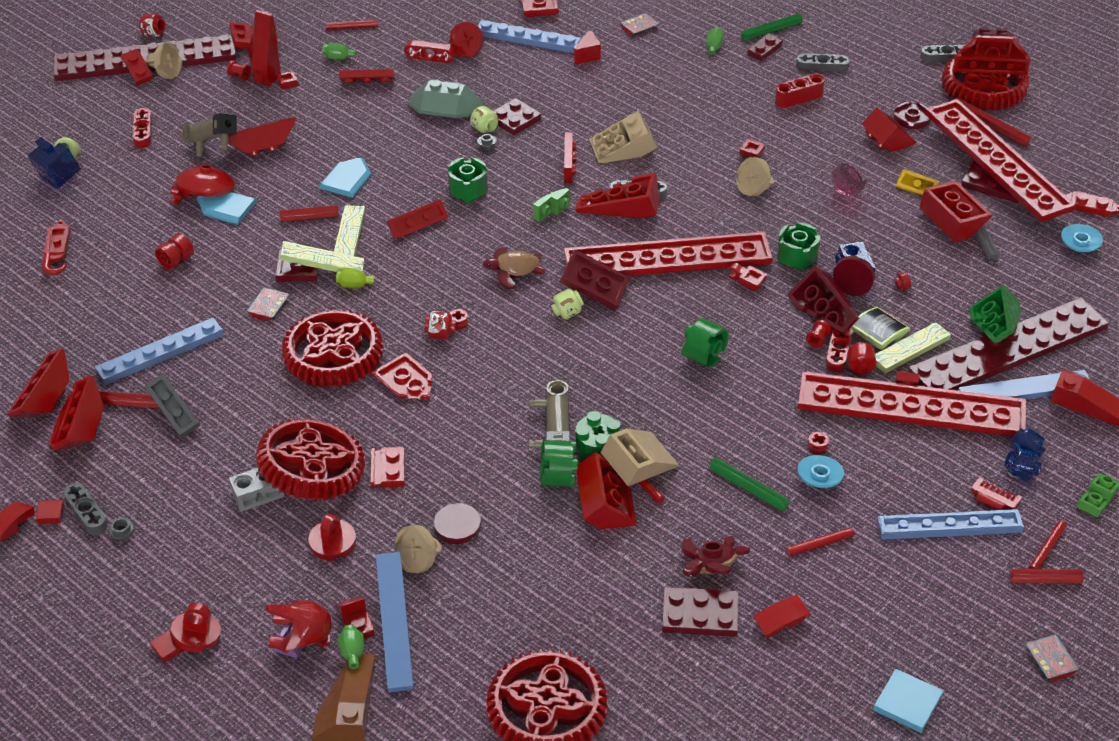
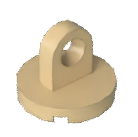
(166, 60)
(754, 176)
(416, 548)

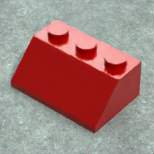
(954, 210)
(604, 495)

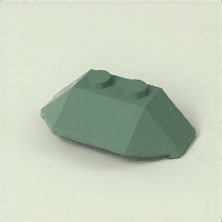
(444, 99)

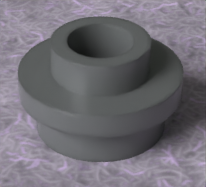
(486, 142)
(121, 529)

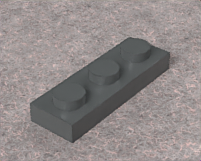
(172, 406)

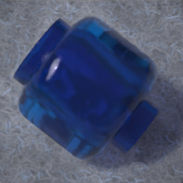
(1029, 440)
(1022, 464)

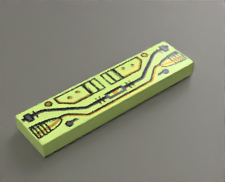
(350, 230)
(318, 257)
(911, 347)

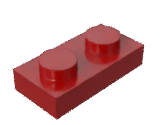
(137, 66)

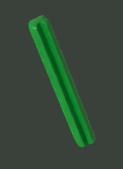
(771, 27)
(749, 484)

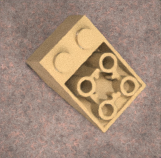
(624, 140)
(637, 455)

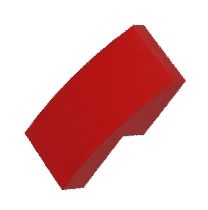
(12, 516)
(781, 614)

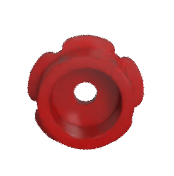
(902, 281)

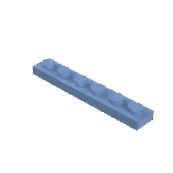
(528, 36)
(158, 351)

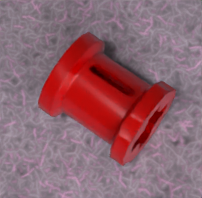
(239, 70)
(817, 335)

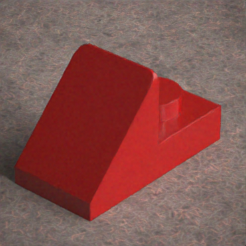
(354, 613)

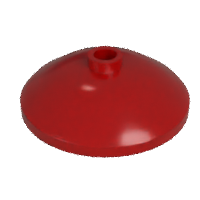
(205, 181)

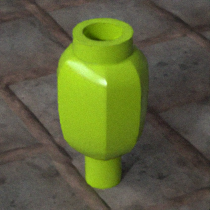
(353, 278)

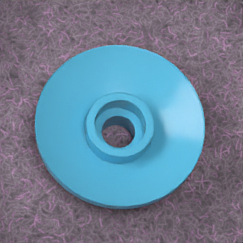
(1081, 238)
(820, 471)

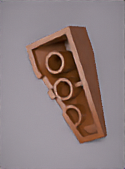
(347, 704)

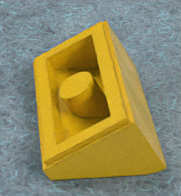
(915, 182)

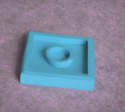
(908, 700)

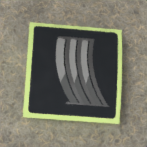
(879, 328)

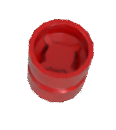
(175, 250)

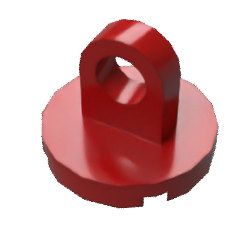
(466, 39)
(332, 538)
(195, 629)

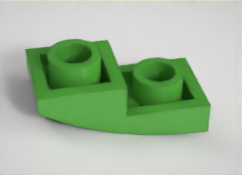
(553, 202)
(1098, 495)

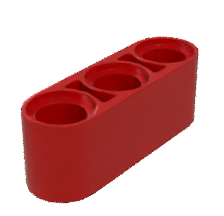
(799, 90)

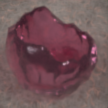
(847, 180)

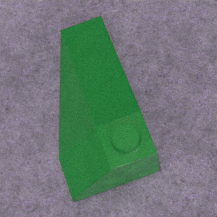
(997, 314)

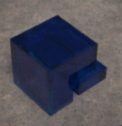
(53, 163)

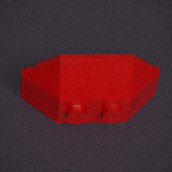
(992, 55)
(262, 136)
(43, 388)
(78, 416)

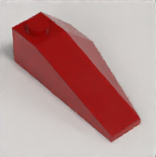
(263, 49)
(629, 200)
(1086, 397)

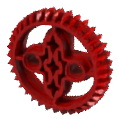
(985, 89)
(332, 348)
(310, 459)
(547, 699)

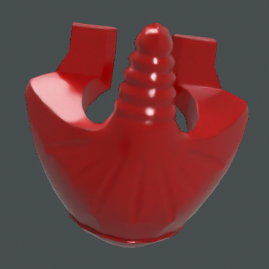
(309, 621)

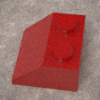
(886, 131)

